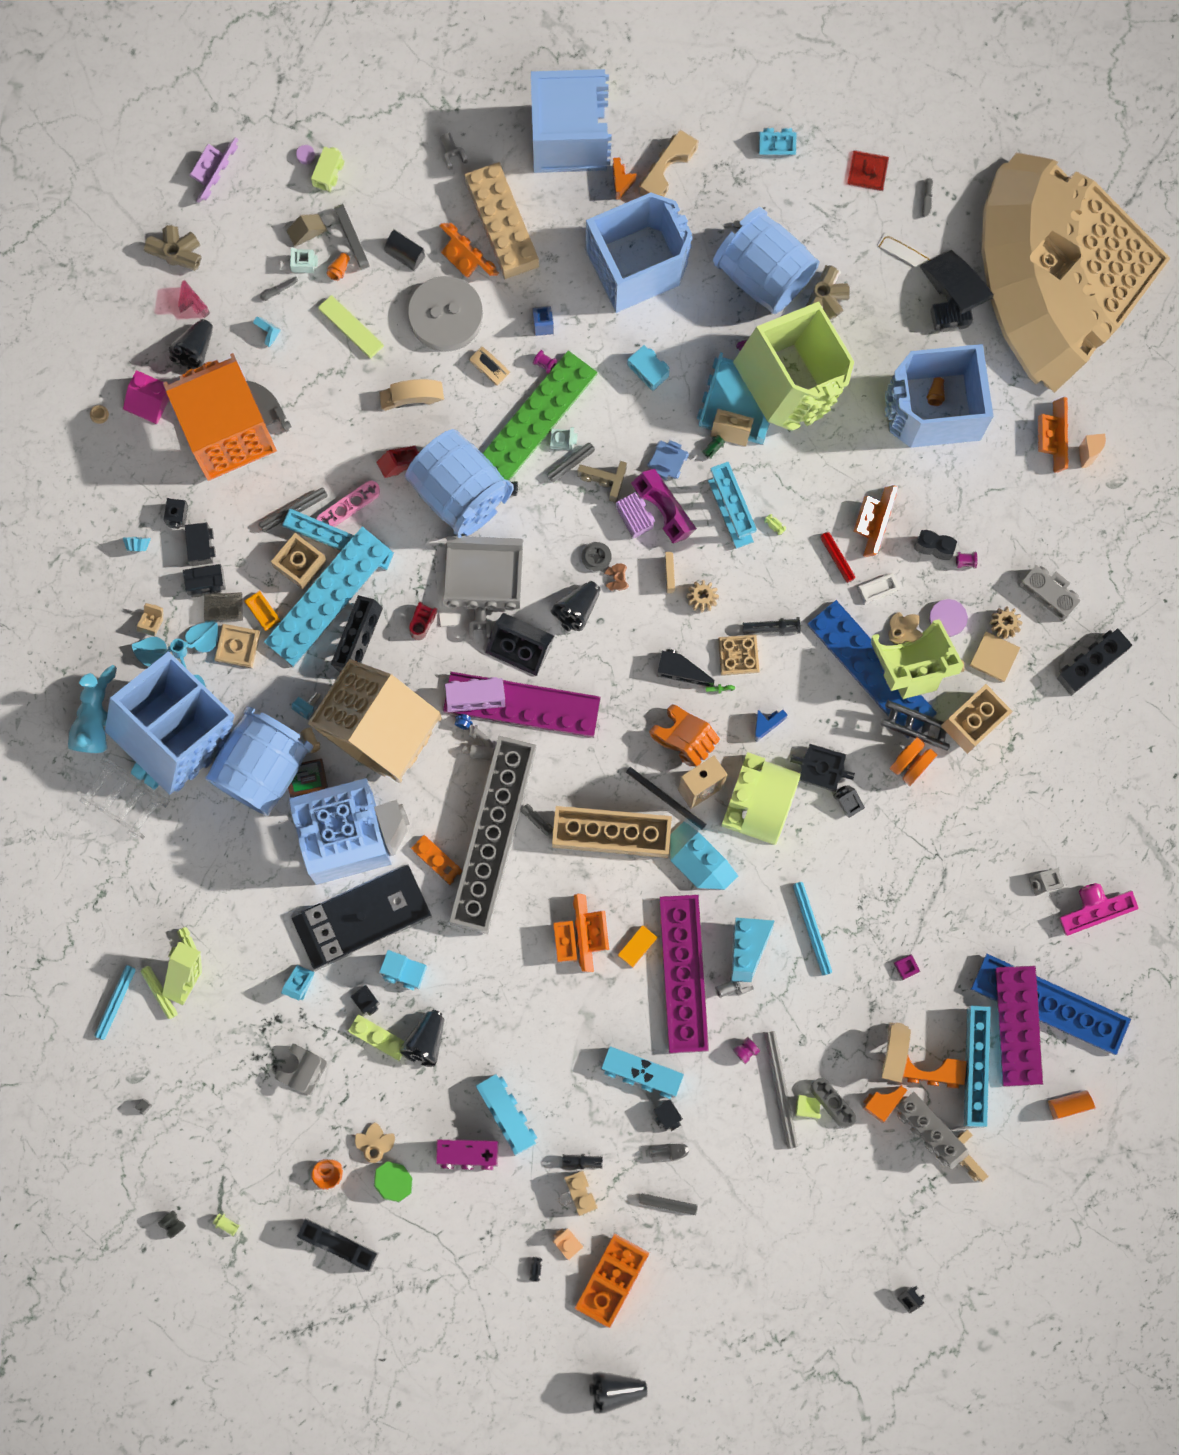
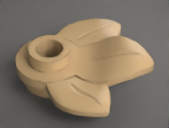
(906, 626)
(374, 1140)

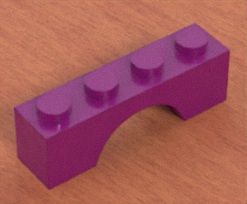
(676, 521)

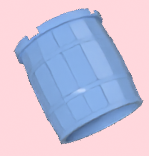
(766, 261)
(458, 482)
(258, 761)

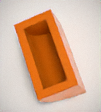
(1071, 1104)

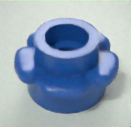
(463, 721)

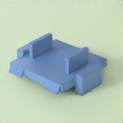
(668, 459)

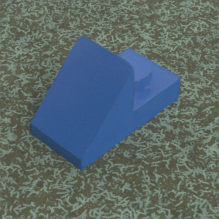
(764, 726)

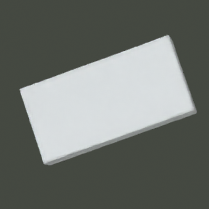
(878, 588)

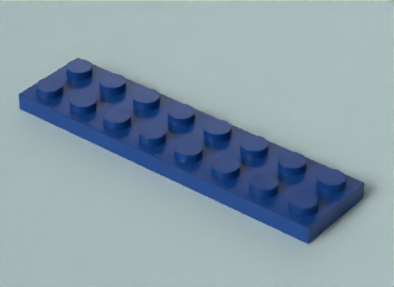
(854, 651)
(1063, 1009)

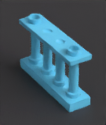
(732, 505)

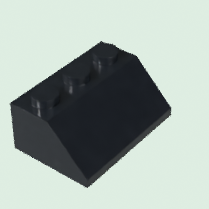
(519, 644)

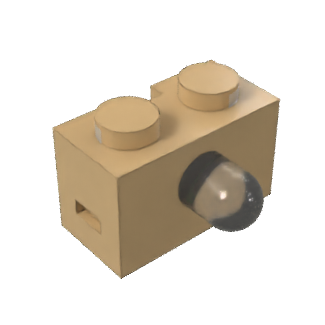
(578, 1194)

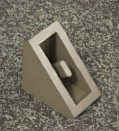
(305, 228)

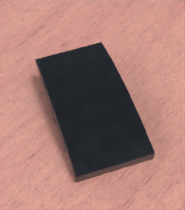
(957, 281)

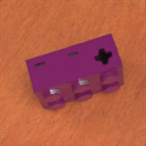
(466, 1154)

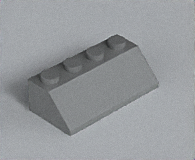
(393, 824)

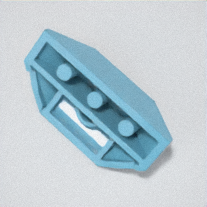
(699, 859)

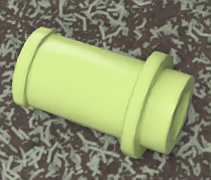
(226, 1224)

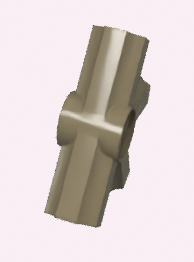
(171, 243)
(832, 292)

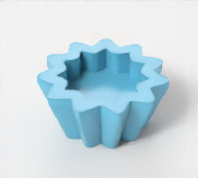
(136, 543)

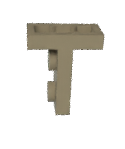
(605, 478)

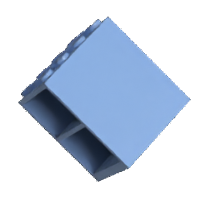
(168, 723)

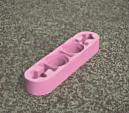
(346, 503)

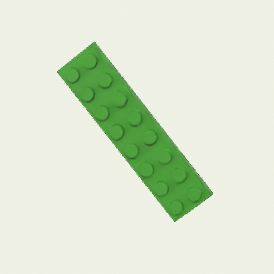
(539, 414)

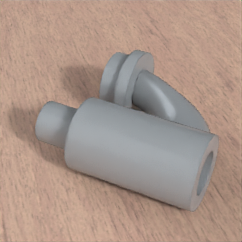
(477, 751)

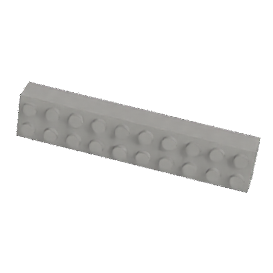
(493, 835)

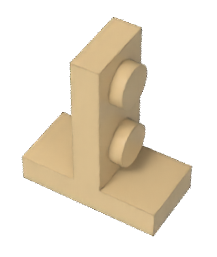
(975, 1170)

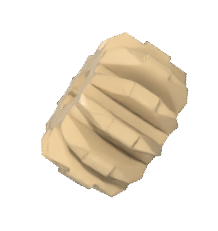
(699, 590)
(1012, 626)

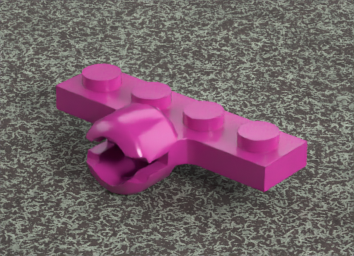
(1097, 909)

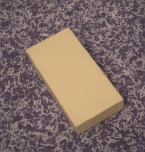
(669, 567)

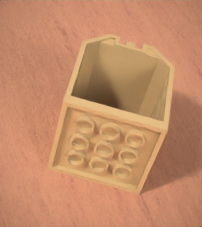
(375, 719)

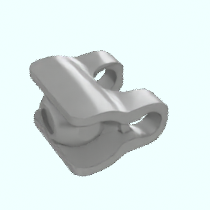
(308, 1072)

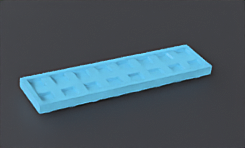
(327, 596)

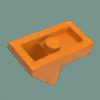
(621, 180)

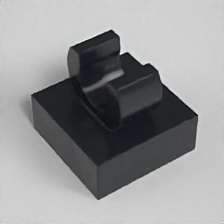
(911, 1299)

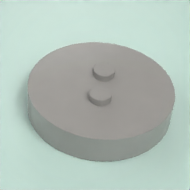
(445, 313)

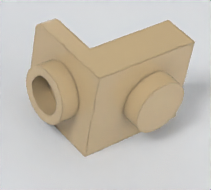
(150, 620)

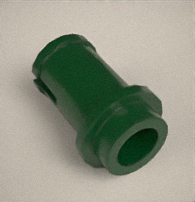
(716, 443)

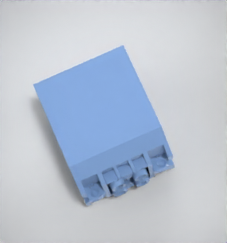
(626, 219)
(940, 363)
(339, 831)

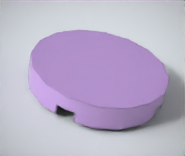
(951, 614)

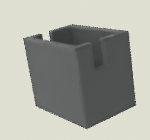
(143, 1106)

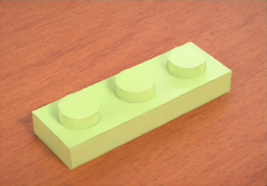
(377, 1037)

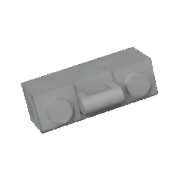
(1049, 593)

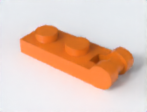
(436, 859)

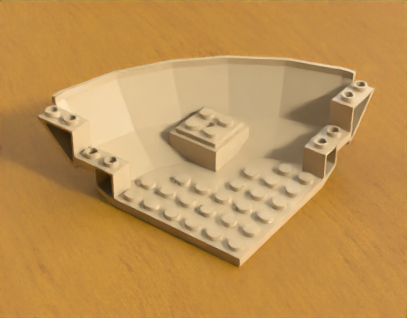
(1094, 273)

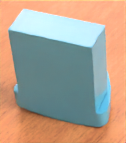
(272, 330)

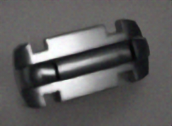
(535, 1270)

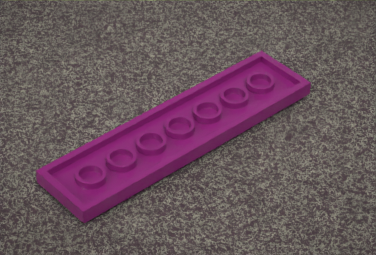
(684, 974)

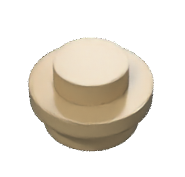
(99, 414)

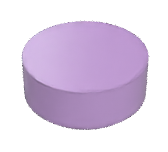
(305, 154)

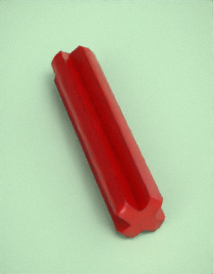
(837, 557)

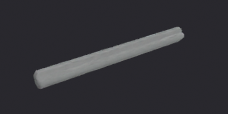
(781, 1090)

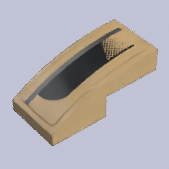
(489, 365)

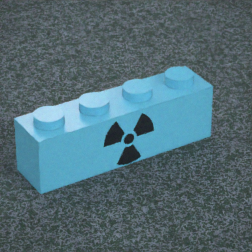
(641, 1071)

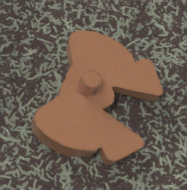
(618, 571)

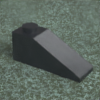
(679, 668)

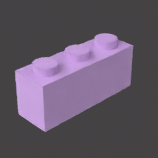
(475, 694)

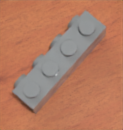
(932, 1131)

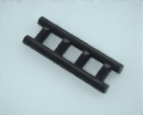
(907, 729)

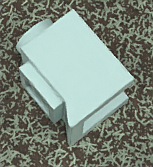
(303, 266)

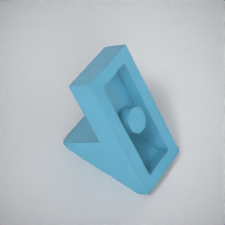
(298, 983)

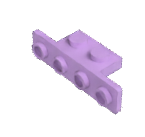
(209, 166)

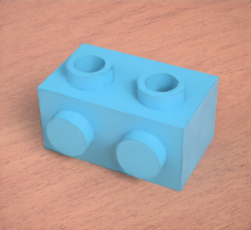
(648, 367)

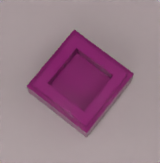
(907, 967)

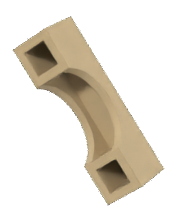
(680, 150)

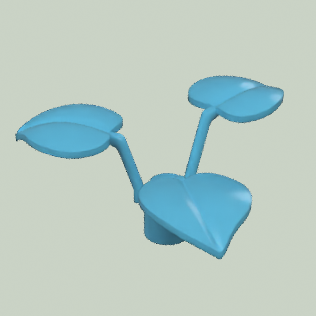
(201, 636)

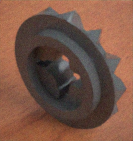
(603, 551)

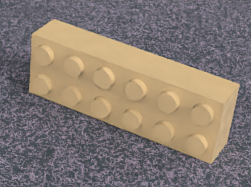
(502, 220)
(611, 831)

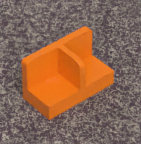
(565, 941)

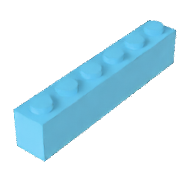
(977, 1066)

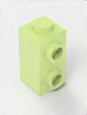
(327, 169)

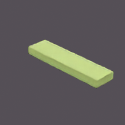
(350, 326)

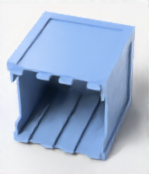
(566, 120)

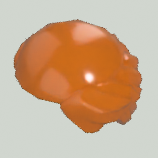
(327, 1173)

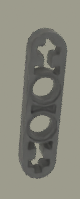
(351, 237)

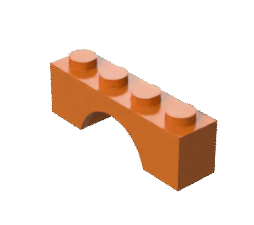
(950, 1072)

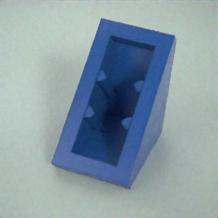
(543, 321)

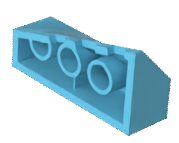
(506, 1115)

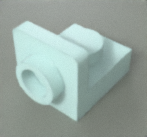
(563, 439)

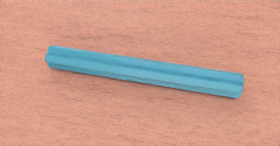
(812, 928)

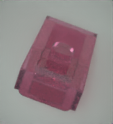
(189, 298)

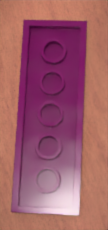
(1019, 1025)

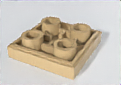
(738, 655)

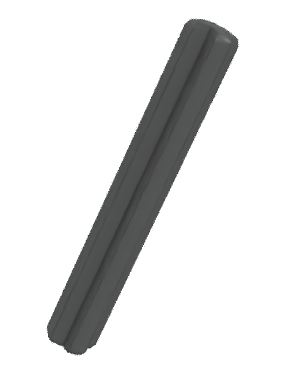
(298, 506)

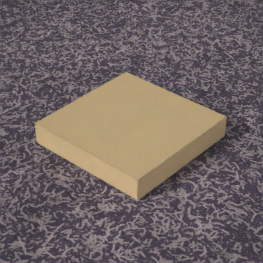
(237, 646)
(994, 656)

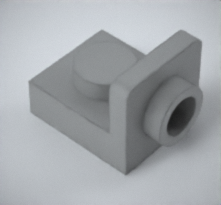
(1046, 881)

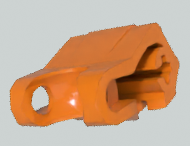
(689, 735)

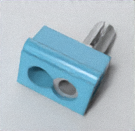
(305, 708)

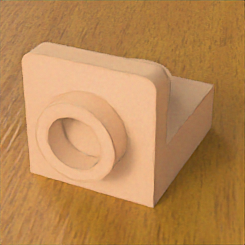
(567, 1243)

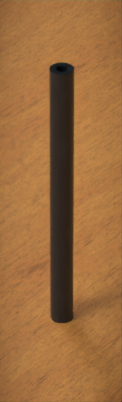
(666, 798)

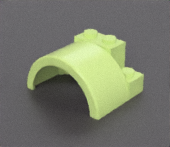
(921, 664)
(764, 797)

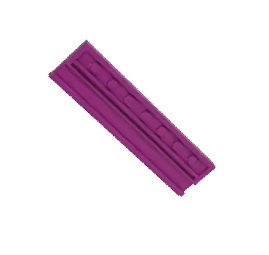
(539, 707)

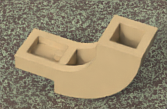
(411, 391)
(896, 1051)

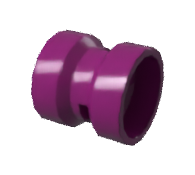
(746, 1050)

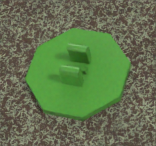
(393, 1181)

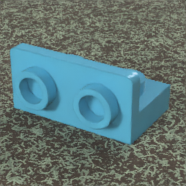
(777, 142)

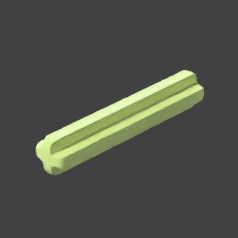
(157, 990)

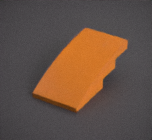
(612, 1280)

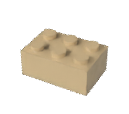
(976, 718)

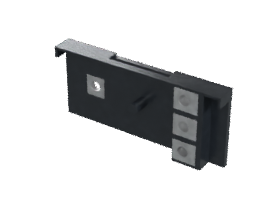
(361, 917)

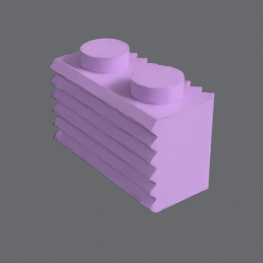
(634, 515)

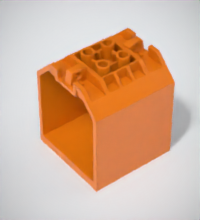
(219, 417)

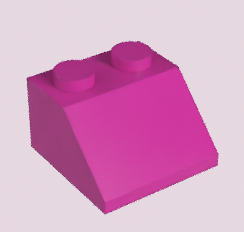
(146, 397)

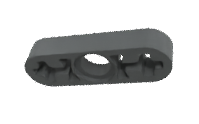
(841, 1103)

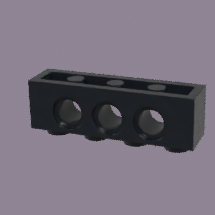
(357, 632)
(1118, 644)

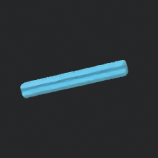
(115, 1002)

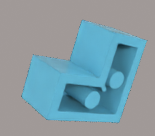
(404, 970)

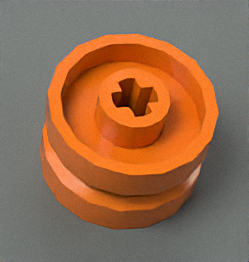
(910, 759)

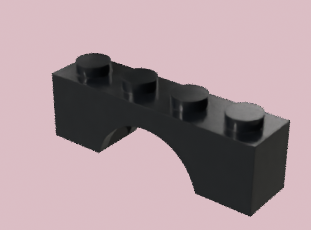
(337, 1244)

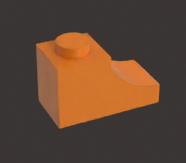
(882, 1105)

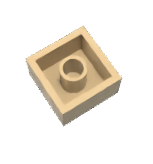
(298, 561)

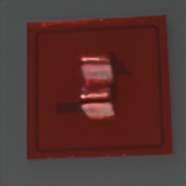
(868, 170)

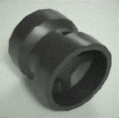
(171, 1224)

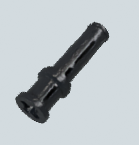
(782, 629)

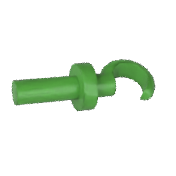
(720, 688)

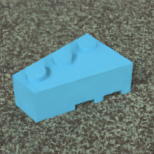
(748, 946)

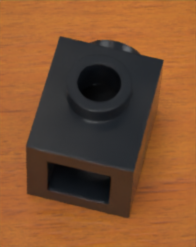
(175, 513)
(667, 1116)

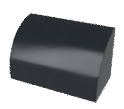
(404, 250)

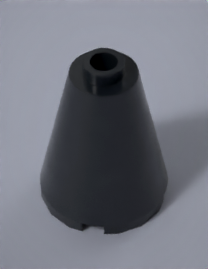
(425, 1040)

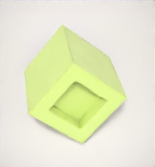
(807, 1107)

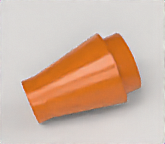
(338, 267)
(936, 393)

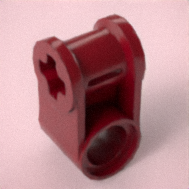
(424, 618)

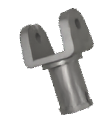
(451, 150)
(479, 623)
(730, 987)
(671, 1152)

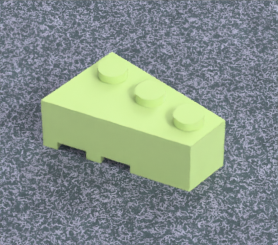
(182, 972)

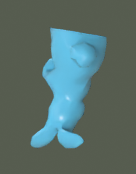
(87, 730)

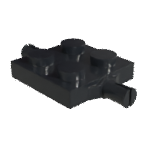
(822, 767)

